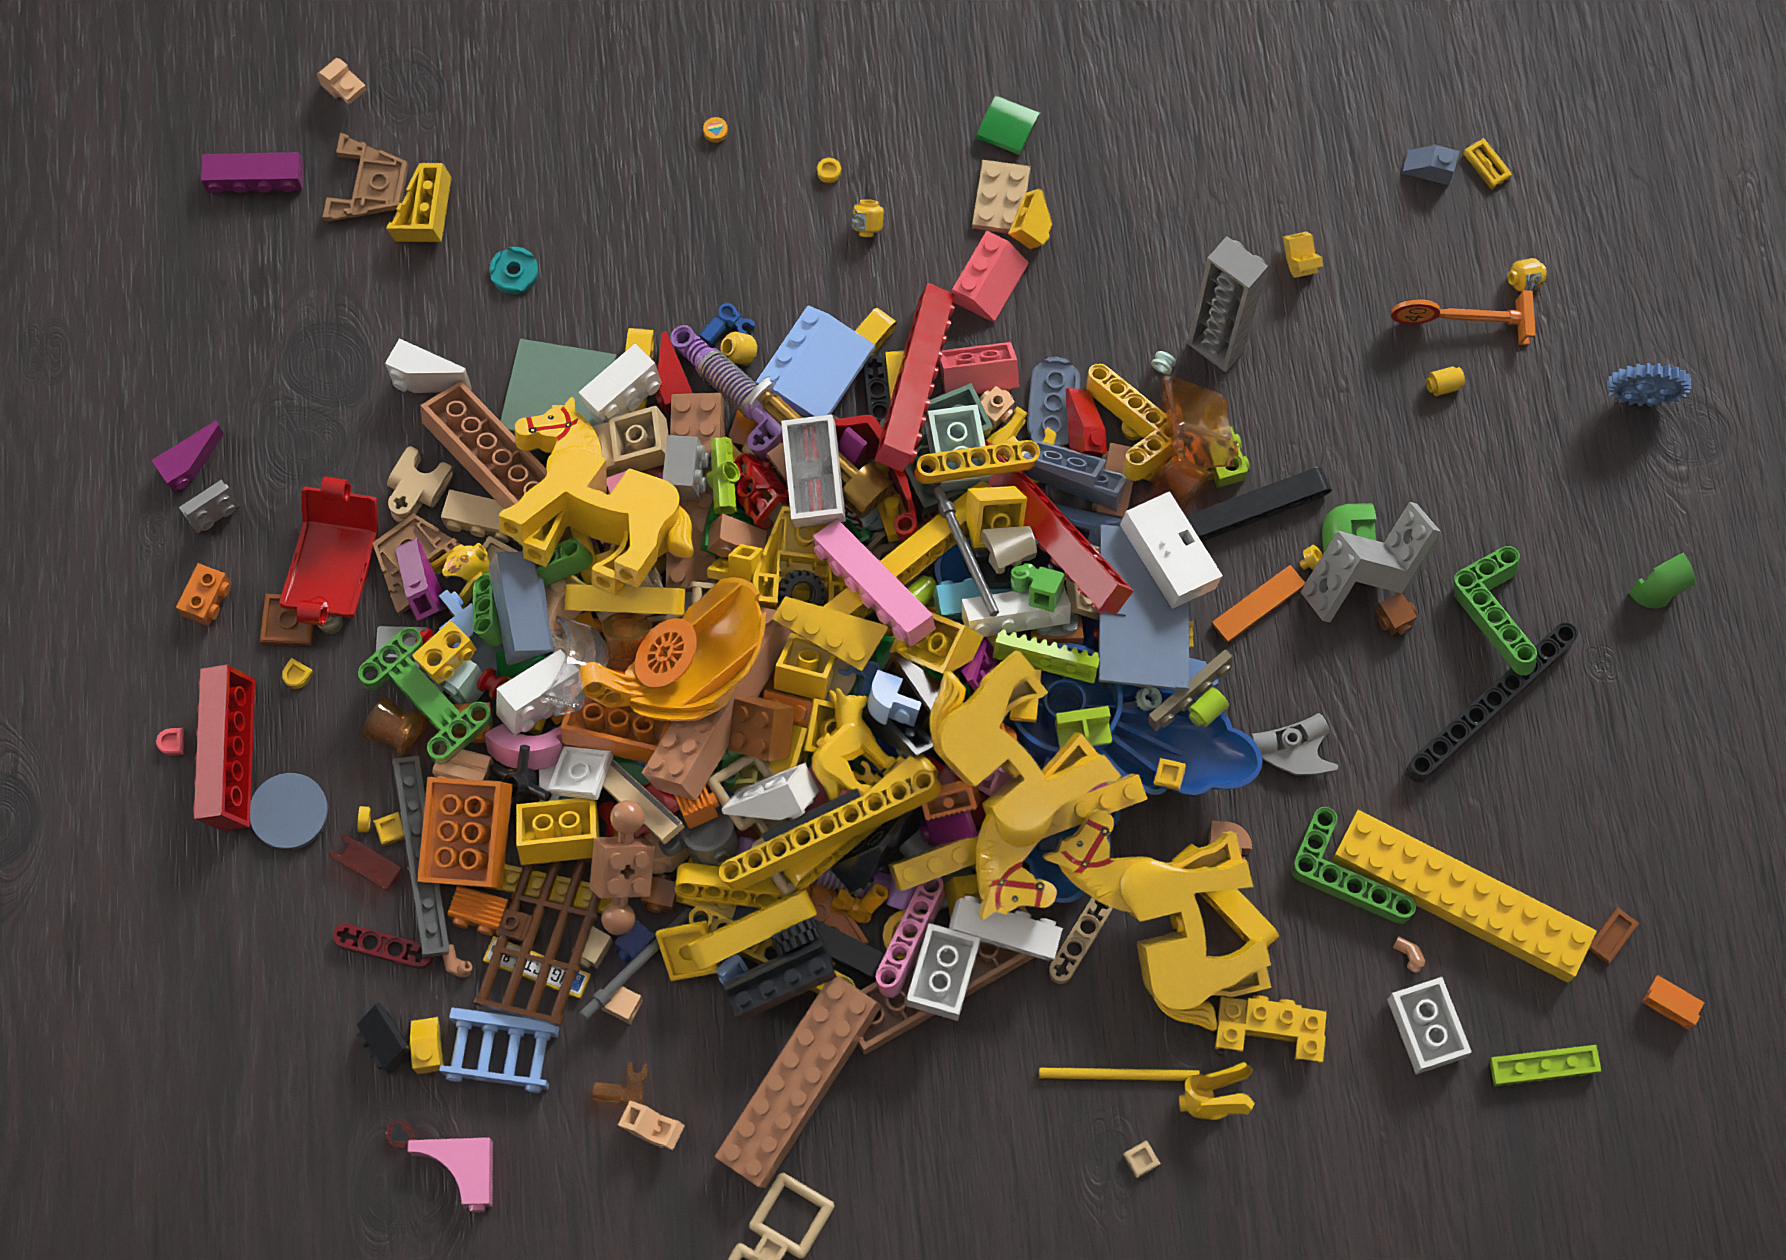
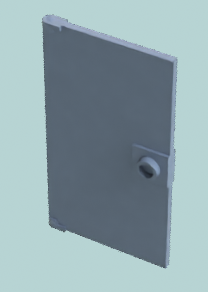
(1147, 637)

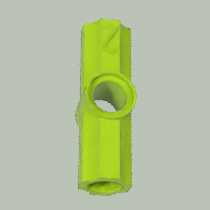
(723, 475)

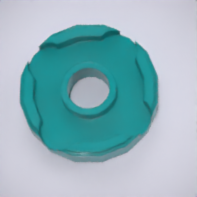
(514, 283)

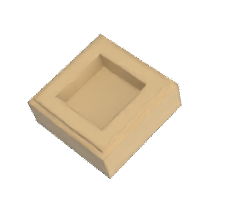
(1141, 1159)

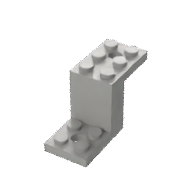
(1370, 562)

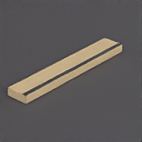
(657, 817)

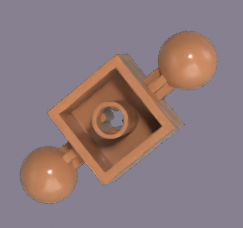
(622, 867)

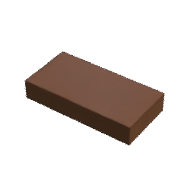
(1612, 936)

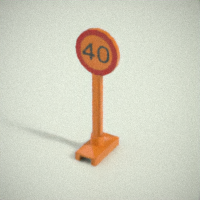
(1425, 311)

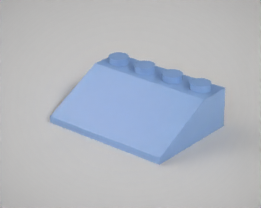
(816, 363)

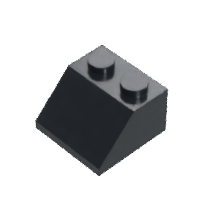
(384, 1038)

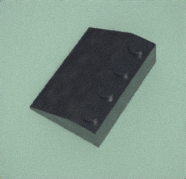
(869, 856)

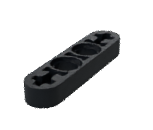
(876, 401)

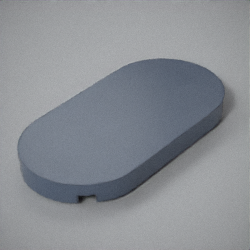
(1048, 399)

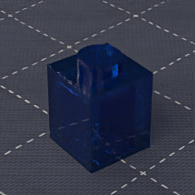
(633, 942)

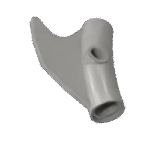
(1300, 755)

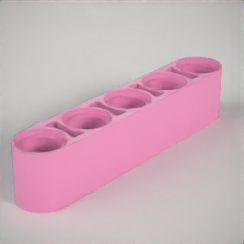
(909, 946)

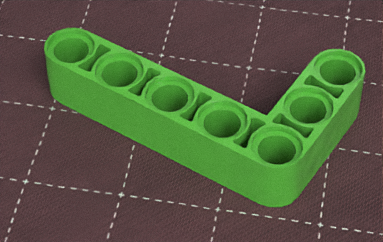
(568, 559)
(1491, 610)
(1342, 876)

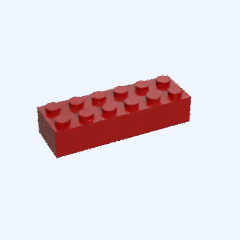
(224, 748)

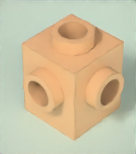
(998, 406)

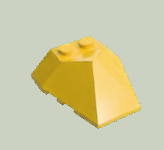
(788, 551)

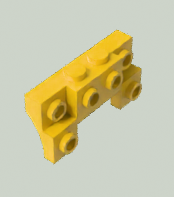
(1271, 1020)

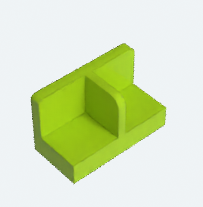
(1090, 722)

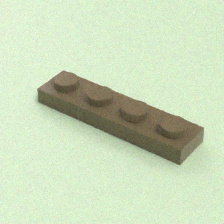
(1200, 683)

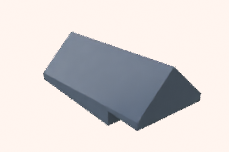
(1077, 475)
(520, 607)

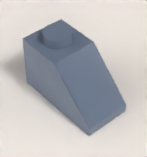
(1431, 163)

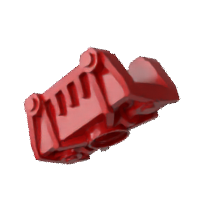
(763, 479)

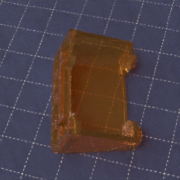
(1197, 425)

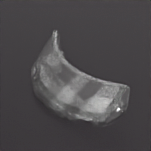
(583, 647)

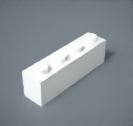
(1014, 614)
(1007, 931)

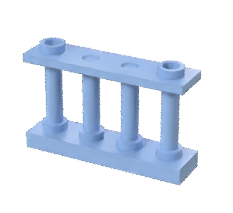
(490, 1025)

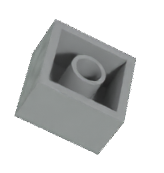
(686, 465)

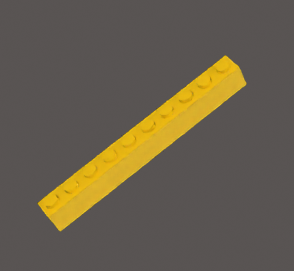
(962, 853)

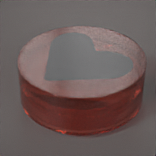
(399, 1133)

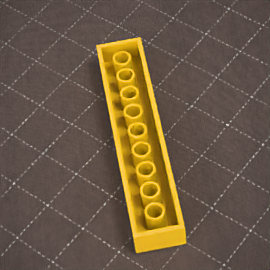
(1465, 896)

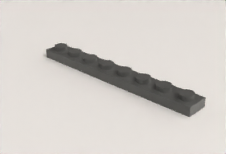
(425, 895)

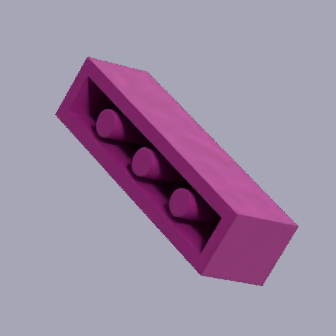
(252, 172)

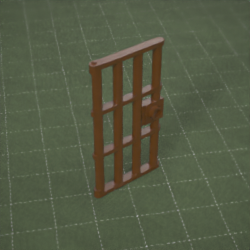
(524, 929)

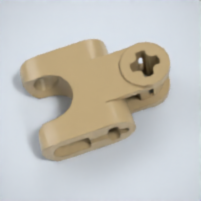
(414, 487)

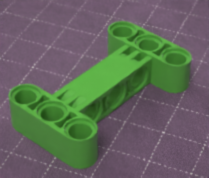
(424, 695)

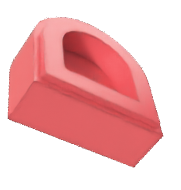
(171, 741)

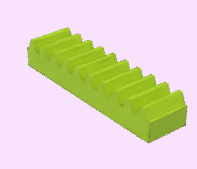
(1048, 657)
(1545, 1065)

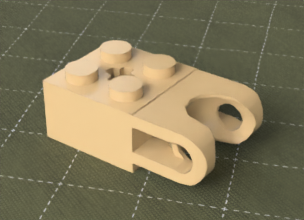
(633, 440)

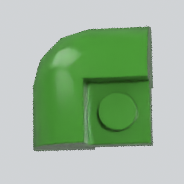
(1349, 518)
(1664, 583)

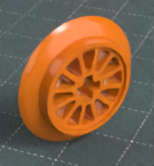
(669, 637)

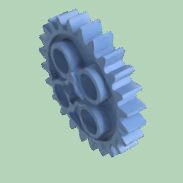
(1649, 384)

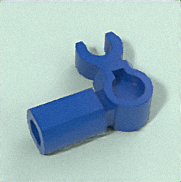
(726, 317)
(867, 675)

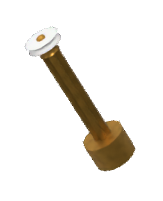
(863, 487)

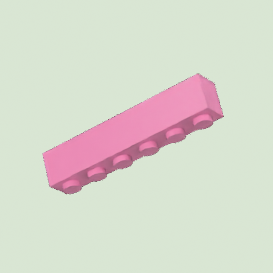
(873, 583)

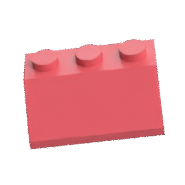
(989, 277)
(980, 365)

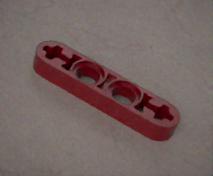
(382, 947)

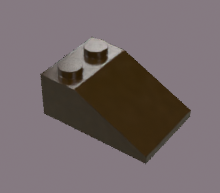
(915, 685)

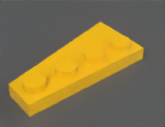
(835, 632)

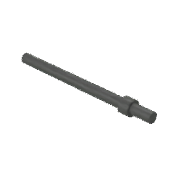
(948, 512)
(602, 997)

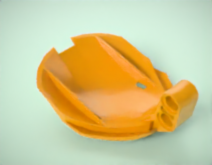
(728, 641)

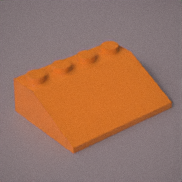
(613, 730)
(465, 832)

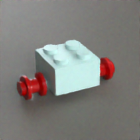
(468, 681)

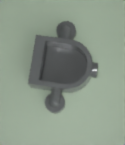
(706, 843)

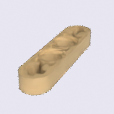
(1084, 940)

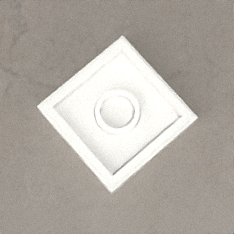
(580, 772)

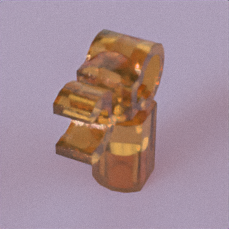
(615, 1092)

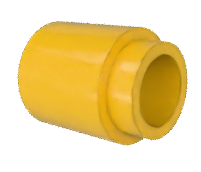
(1445, 381)

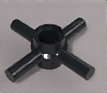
(522, 778)

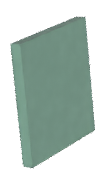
(550, 376)

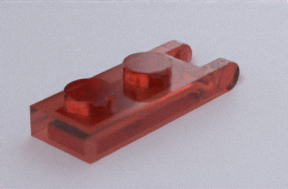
(367, 863)

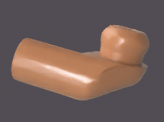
(1412, 951)
(456, 966)

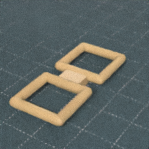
(743, 823)
(774, 1245)

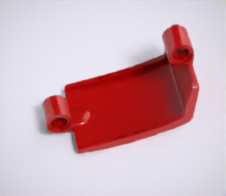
(870, 431)
(331, 552)

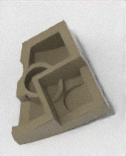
(1009, 546)

